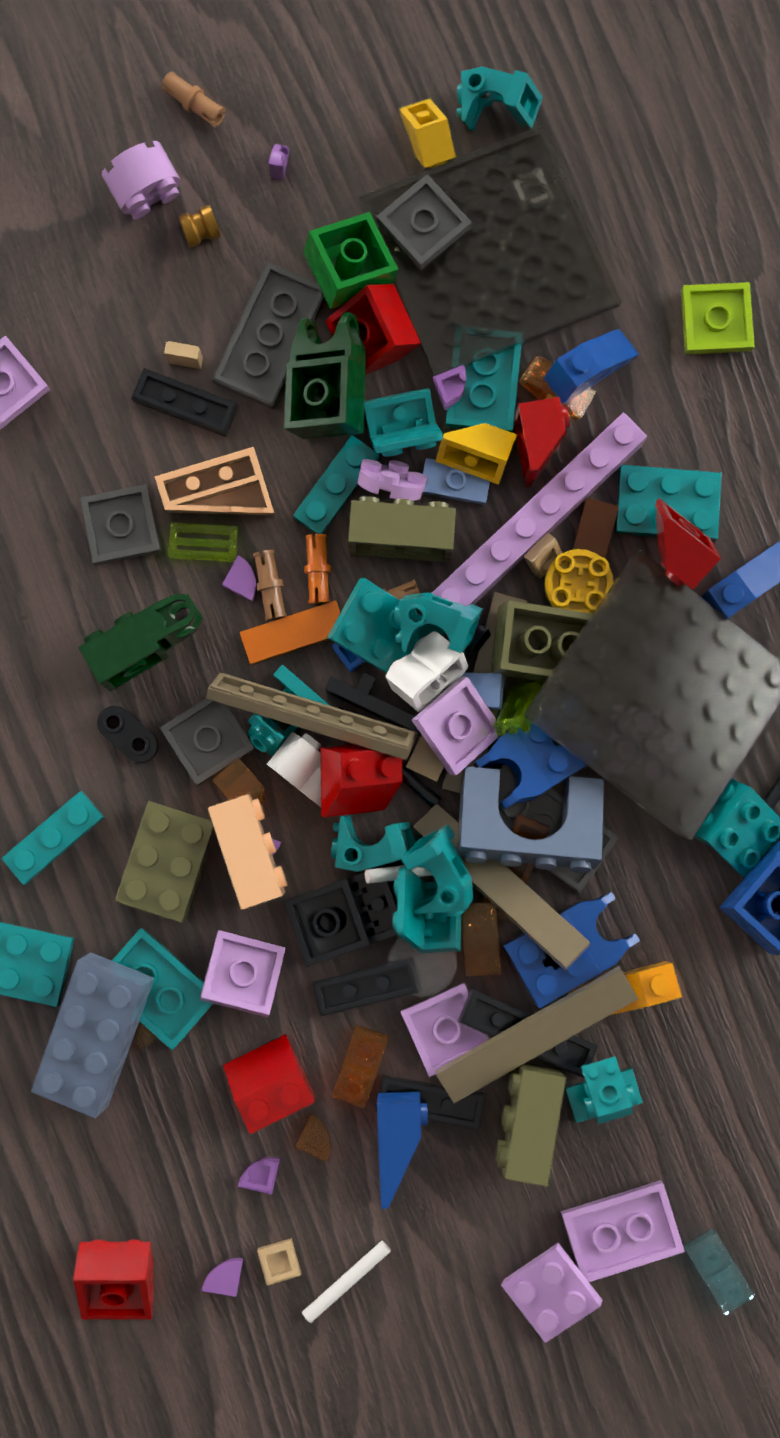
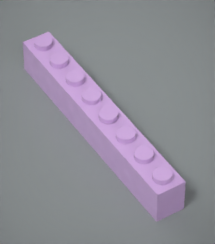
(543, 512)

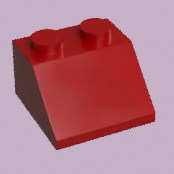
(382, 324)
(539, 433)
(683, 547)
(357, 780)
(268, 1084)
(114, 1280)

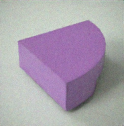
(278, 161)
(450, 386)
(241, 579)
(260, 1175)
(224, 1278)

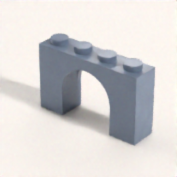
(486, 837)

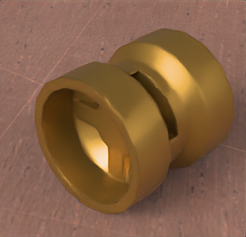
(199, 226)

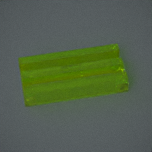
(232, 544)
(515, 702)

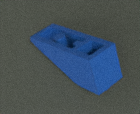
(589, 364)
(746, 583)
(398, 1136)

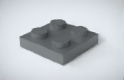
(424, 221)
(120, 524)
(207, 739)

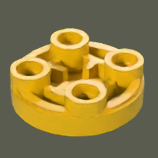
(578, 580)

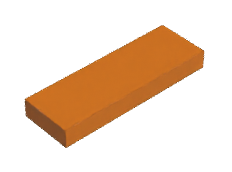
(289, 633)

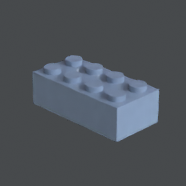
(92, 1034)

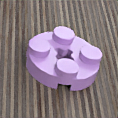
(392, 478)

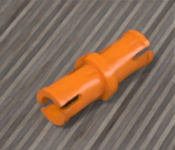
(317, 569)

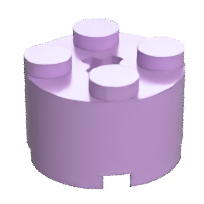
(141, 179)

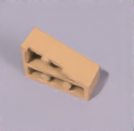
(217, 487)
(247, 850)

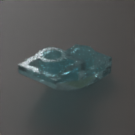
(719, 1271)

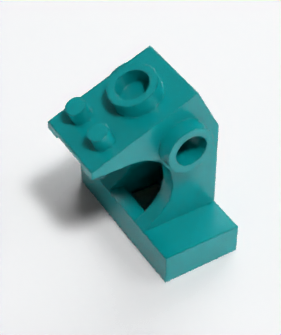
(513, 90)
(455, 619)
(263, 731)
(391, 848)
(439, 856)
(604, 1093)

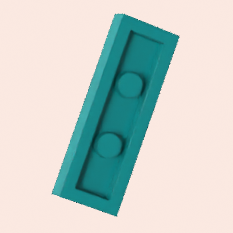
(334, 487)
(52, 837)

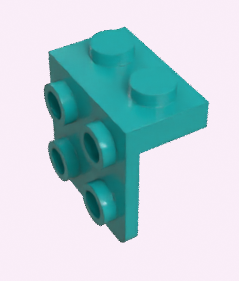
(402, 422)
(740, 827)
(423, 934)

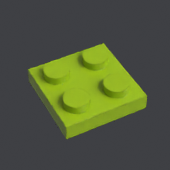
(717, 318)

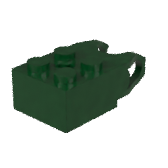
(326, 381)
(139, 640)

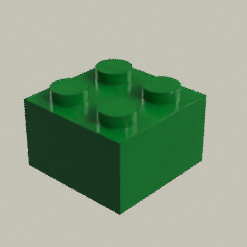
(348, 258)

